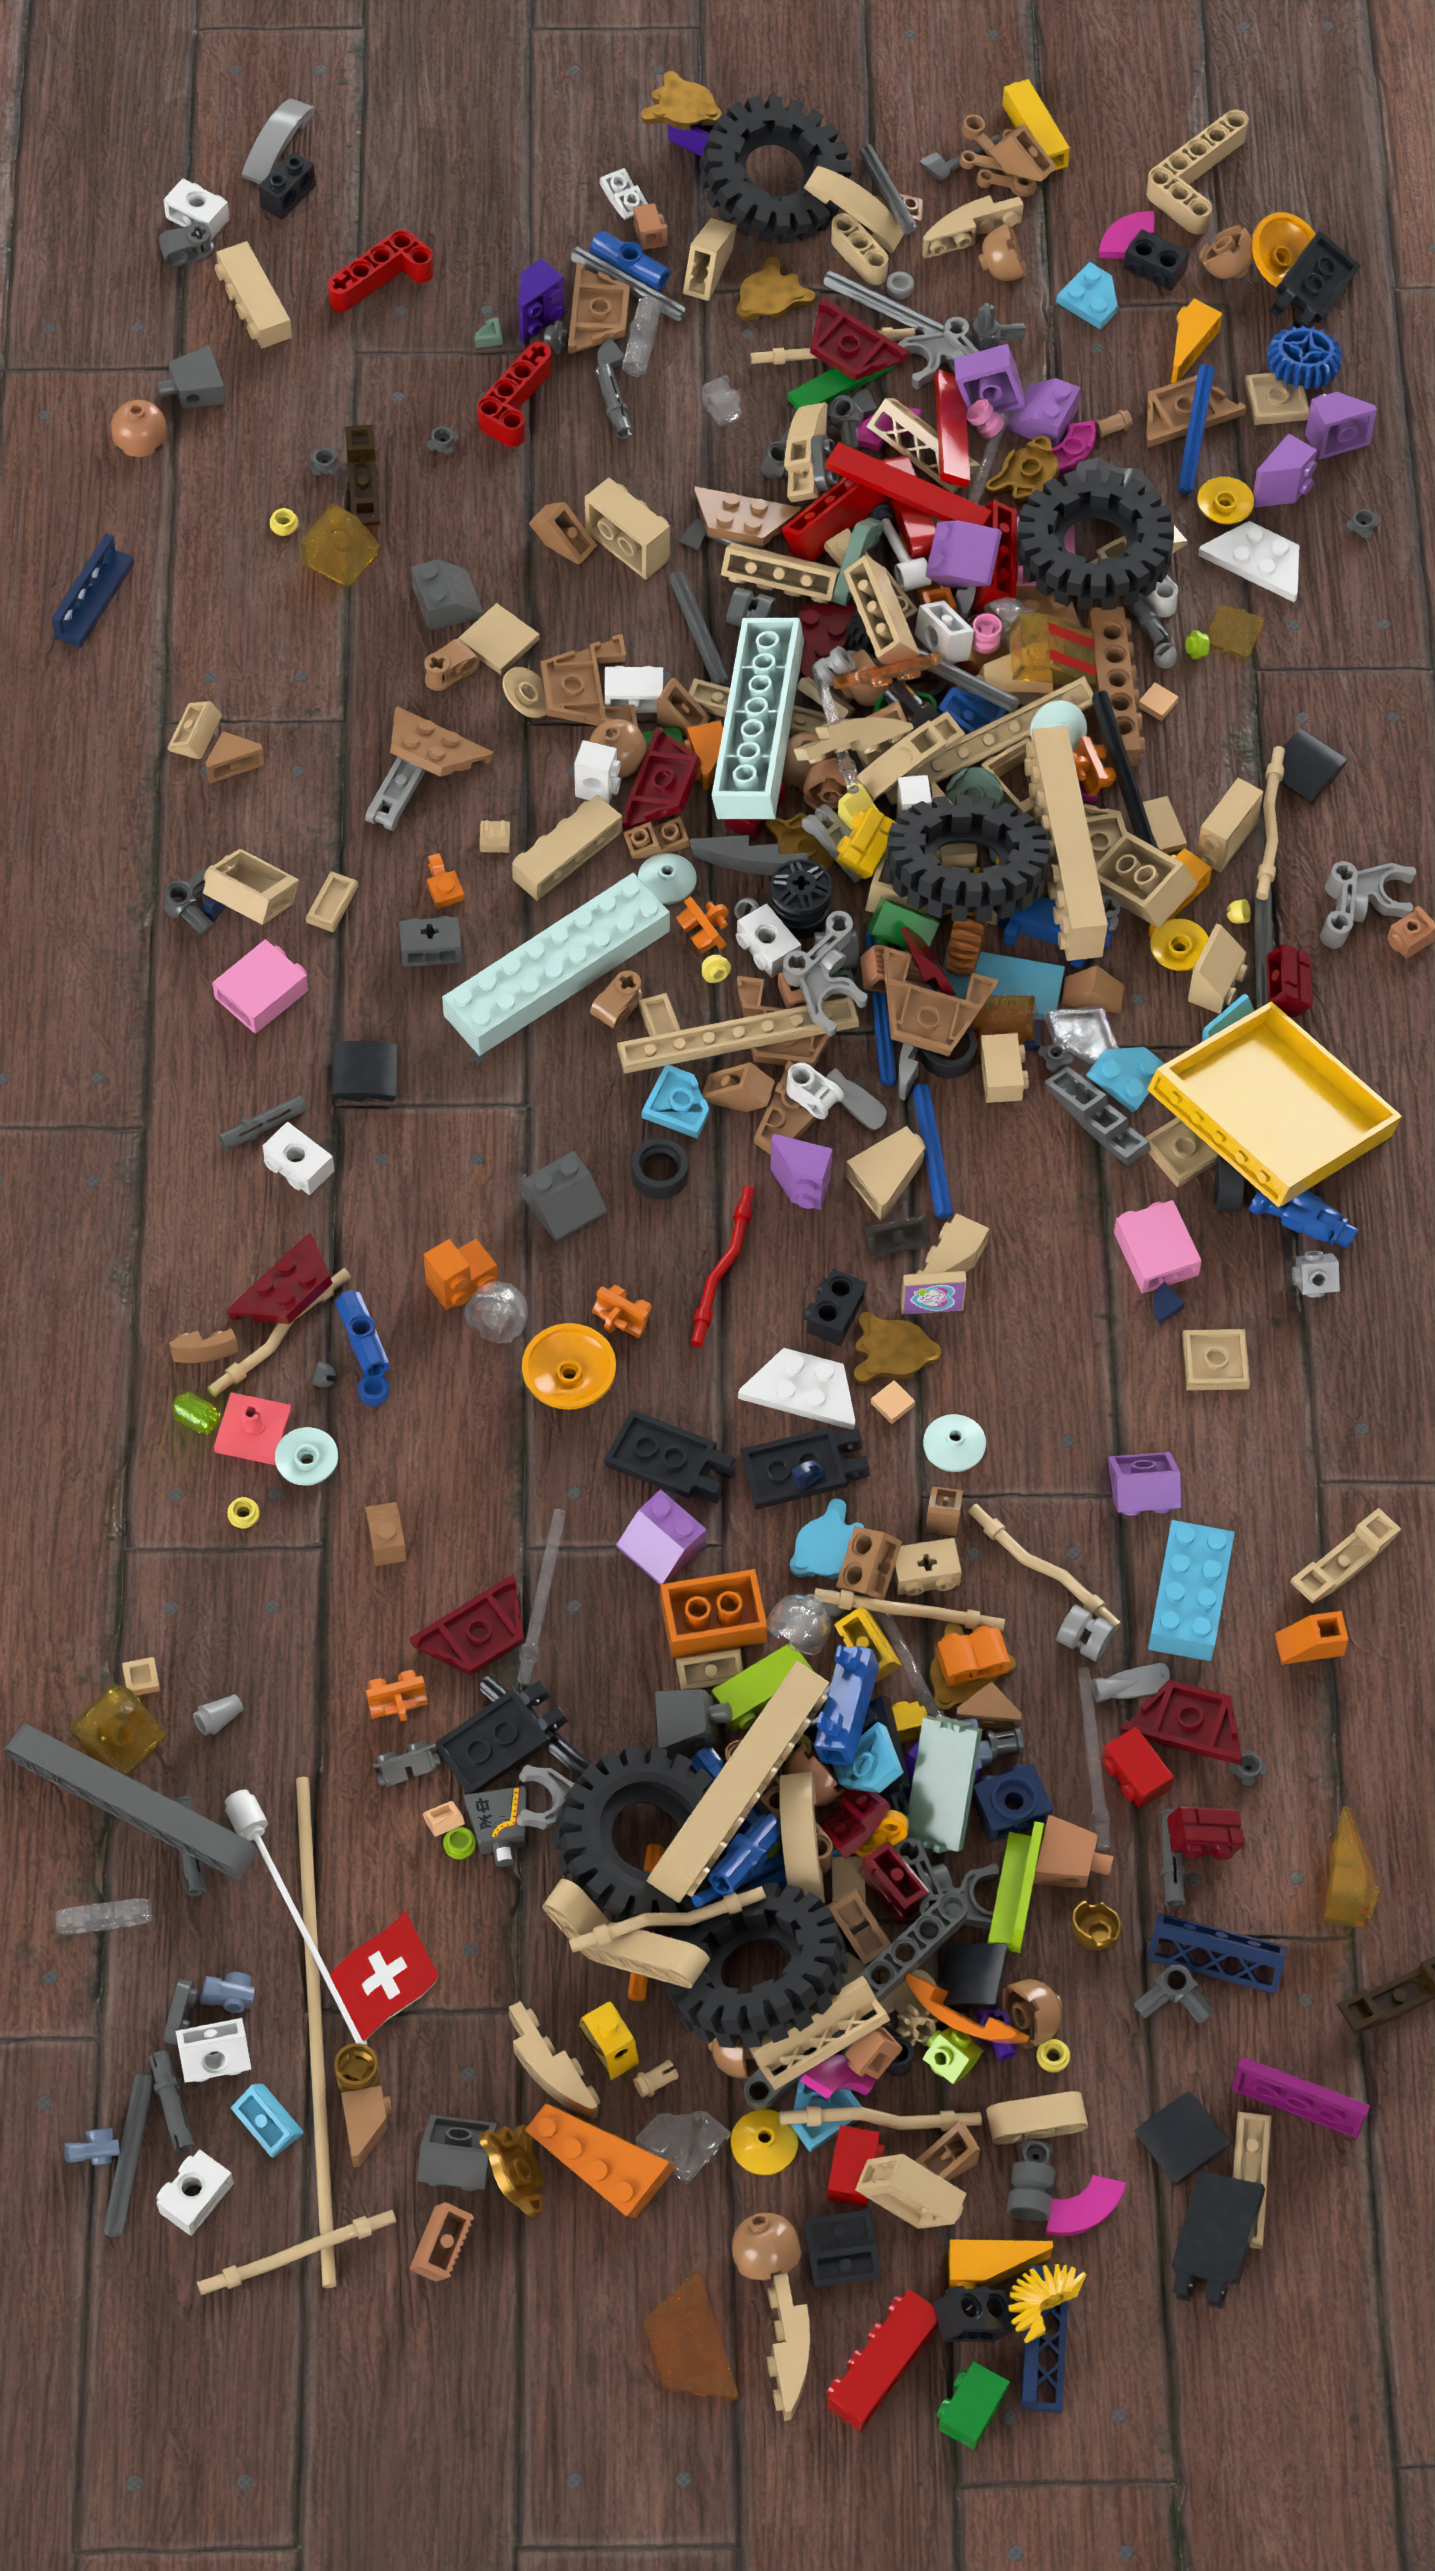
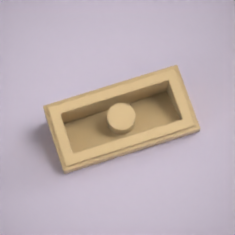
(195, 729)
(708, 1668)

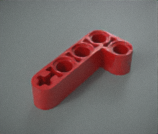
(377, 266)
(499, 407)

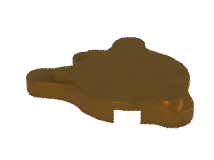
(681, 104)
(771, 293)
(1026, 470)
(794, 839)
(892, 1349)
(953, 1696)
(515, 2167)

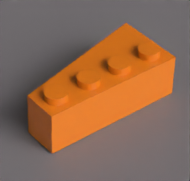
(610, 2165)

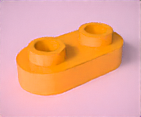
(892, 1830)

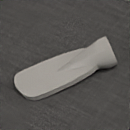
(860, 1102)
(1131, 1683)

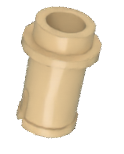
(654, 2079)

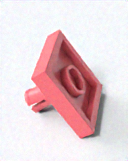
(252, 1428)

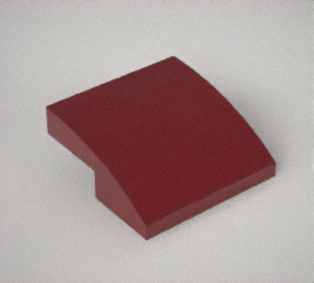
(926, 960)
(855, 1820)

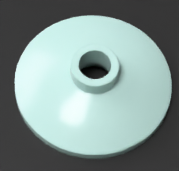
(1060, 714)
(672, 887)
(304, 1444)
(950, 1454)

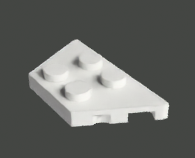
(1258, 557)
(803, 1387)

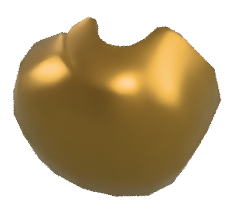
(1095, 1926)

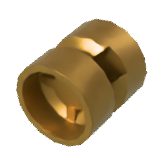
(356, 2068)

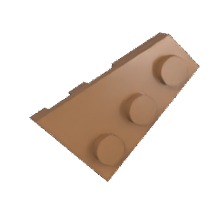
(783, 1116)

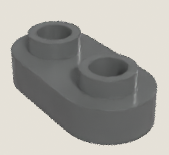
(821, 449)
(184, 1998)

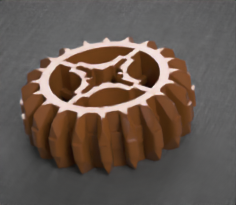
(965, 946)

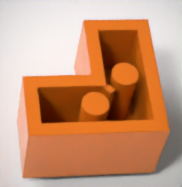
(458, 1273)

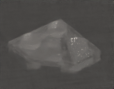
(1081, 1031)
(684, 2140)

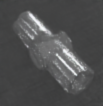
(642, 336)

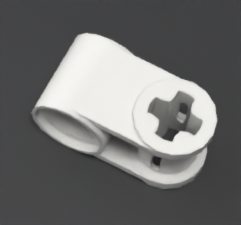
(1164, 598)
(816, 1094)

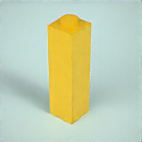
(1027, 108)

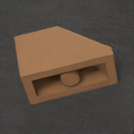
(1023, 155)
(563, 532)
(739, 1088)
(386, 1533)
(365, 2120)

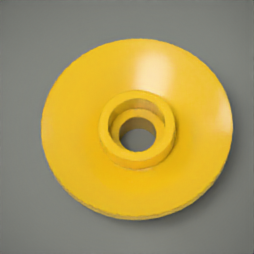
(1228, 492)
(1178, 934)
(758, 2156)

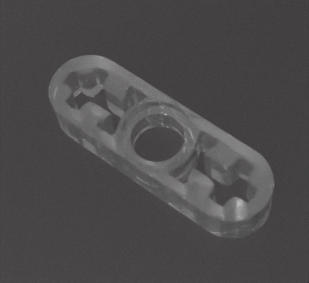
(103, 1916)

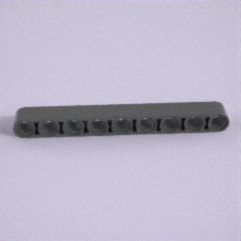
(131, 1801)
(888, 1963)

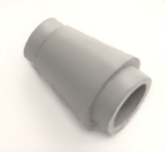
(217, 1714)

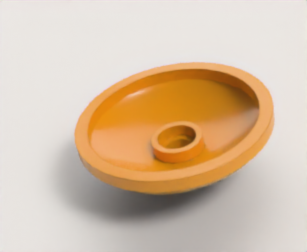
(1278, 244)
(564, 1351)

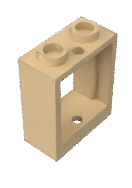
(1005, 762)
(1229, 824)
(275, 886)
(911, 2191)

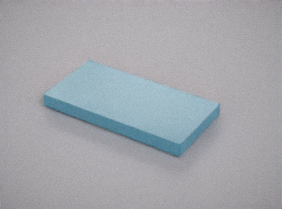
(1016, 978)

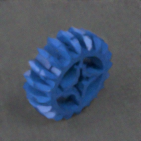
(1304, 357)

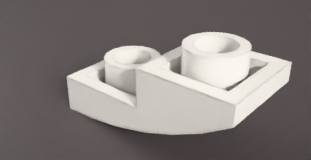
(622, 193)

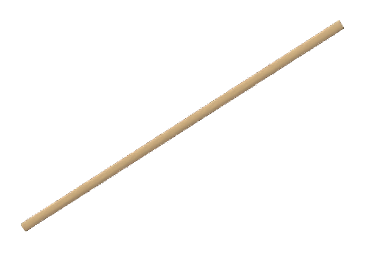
(315, 2031)

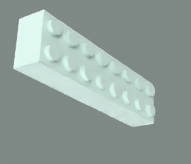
(758, 718)
(556, 964)

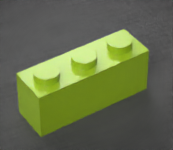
(755, 1686)

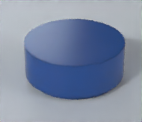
(373, 1391)

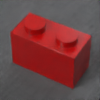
(1136, 1768)
(851, 2153)

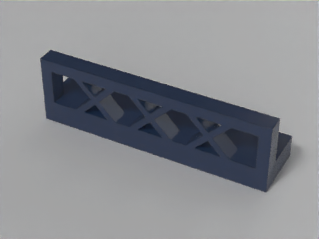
(91, 593)
(1219, 1941)
(1031, 2366)

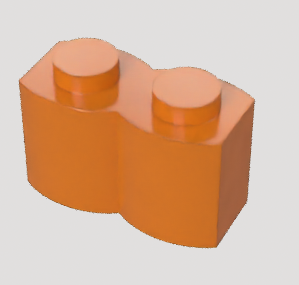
(972, 1656)

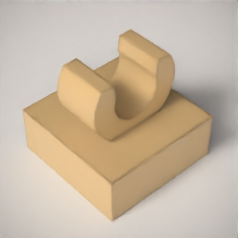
(495, 836)

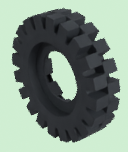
(770, 124)
(1060, 506)
(997, 888)
(588, 1819)
(810, 1976)

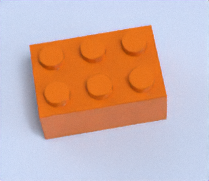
(713, 1613)

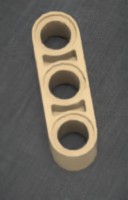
(859, 249)
(1037, 2118)

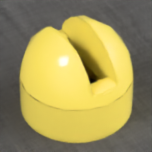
(1239, 911)

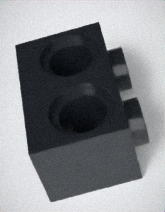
(287, 185)
(1156, 260)
(840, 1308)
(973, 2314)

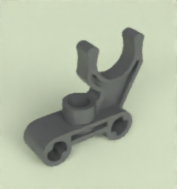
(939, 1883)

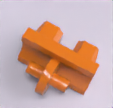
(1089, 768)
(708, 936)
(621, 1313)
(396, 1697)

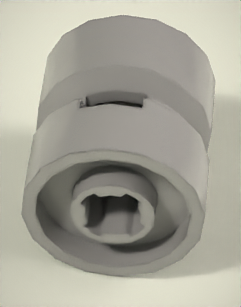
(1076, 1627)

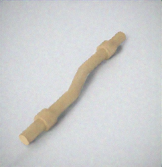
(779, 355)
(1267, 870)
(237, 1372)
(996, 1531)
(970, 1619)
(602, 1935)
(815, 2116)
(359, 2228)

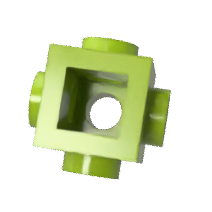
(952, 2054)

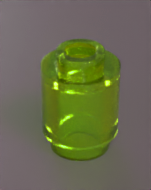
(195, 1413)

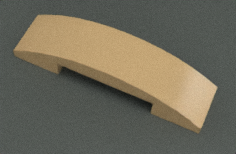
(858, 203)
(1347, 1558)
(799, 1833)

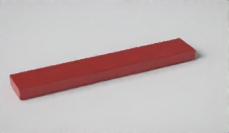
(951, 430)
(904, 487)

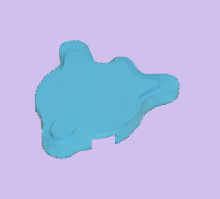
(823, 1543)

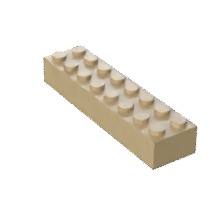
(1071, 856)
(740, 1783)

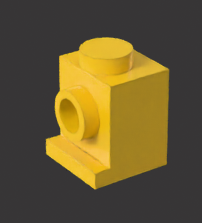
(908, 1720)

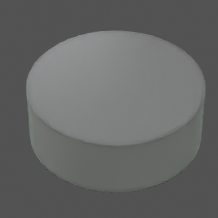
(900, 285)

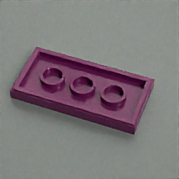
(1299, 2097)

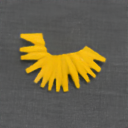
(1039, 2295)

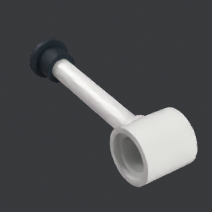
(909, 572)

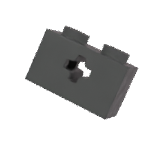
(430, 941)

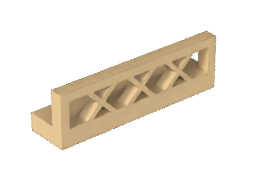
(920, 430)
(844, 2014)

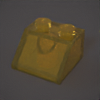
(338, 546)
(117, 1730)

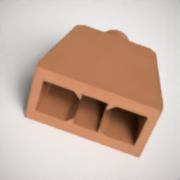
(1069, 1855)

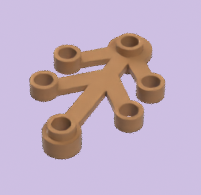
(973, 130)

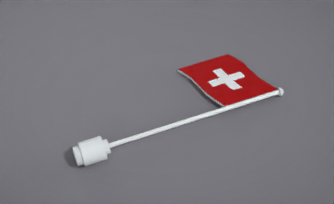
(376, 1976)

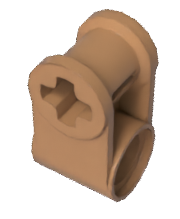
(452, 662)
(618, 999)

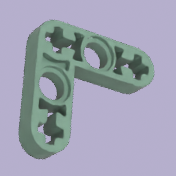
(864, 536)

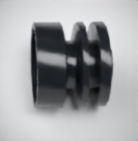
(801, 896)

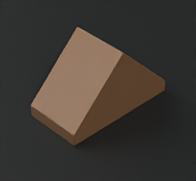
(679, 708)
(233, 756)
(1093, 988)
(944, 1511)
(990, 1709)
(951, 2153)

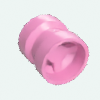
(982, 416)
(986, 633)

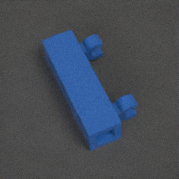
(1039, 923)
(846, 1705)

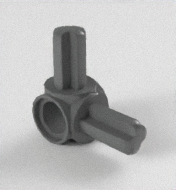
(988, 332)
(845, 423)
(774, 458)
(187, 909)
(1187, 1996)

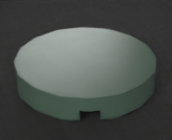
(976, 783)

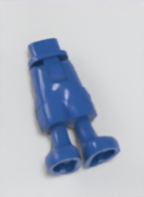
(1309, 1216)

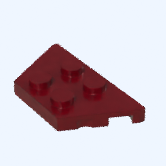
(851, 344)
(822, 631)
(661, 782)
(285, 1287)
(476, 1630)
(1190, 1721)

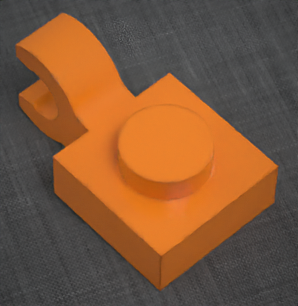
(443, 886)

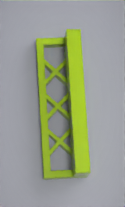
(1015, 1888)

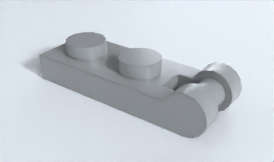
(394, 793)
(828, 837)

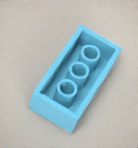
(1191, 1590)

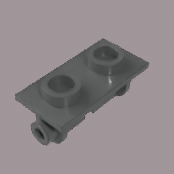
(393, 1766)

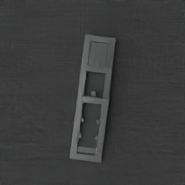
(740, 855)
(1096, 1116)

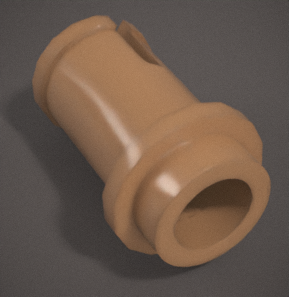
(1114, 423)

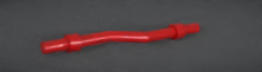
(703, 1314)

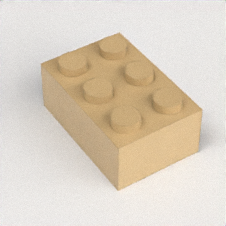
(627, 528)
(1144, 879)

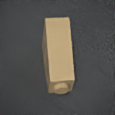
(708, 258)
(1000, 675)
(886, 1170)

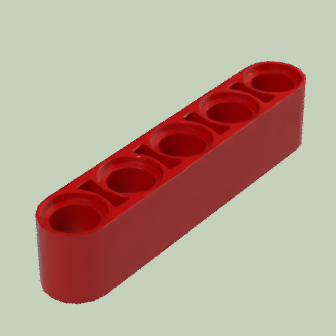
(915, 526)

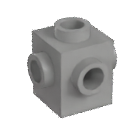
(1316, 1273)

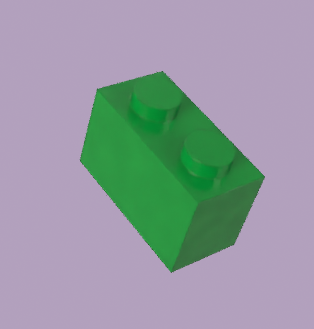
(892, 916)
(972, 2405)

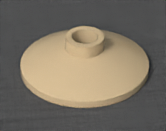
(525, 692)

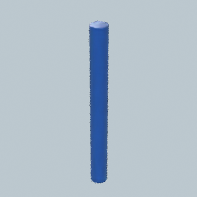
(710, 1894)

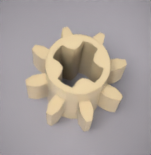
(916, 2024)

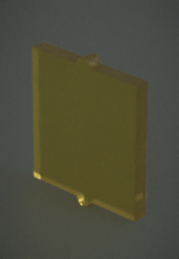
(1234, 631)

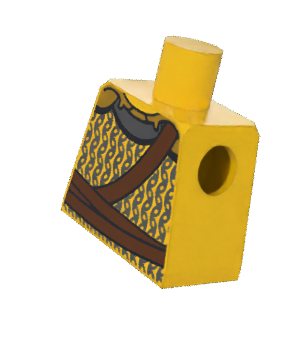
(607, 2036)

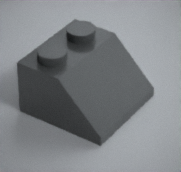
(445, 594)
(563, 1196)
(454, 2154)

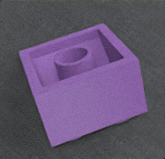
(990, 376)
(1047, 410)
(1339, 424)
(1285, 473)
(963, 554)
(801, 1170)
(1145, 1483)
(662, 1538)

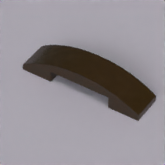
(362, 474)
(1390, 2000)

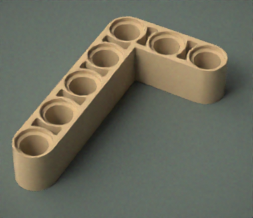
(1170, 179)
(633, 1952)

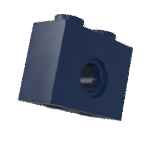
(1019, 1786)

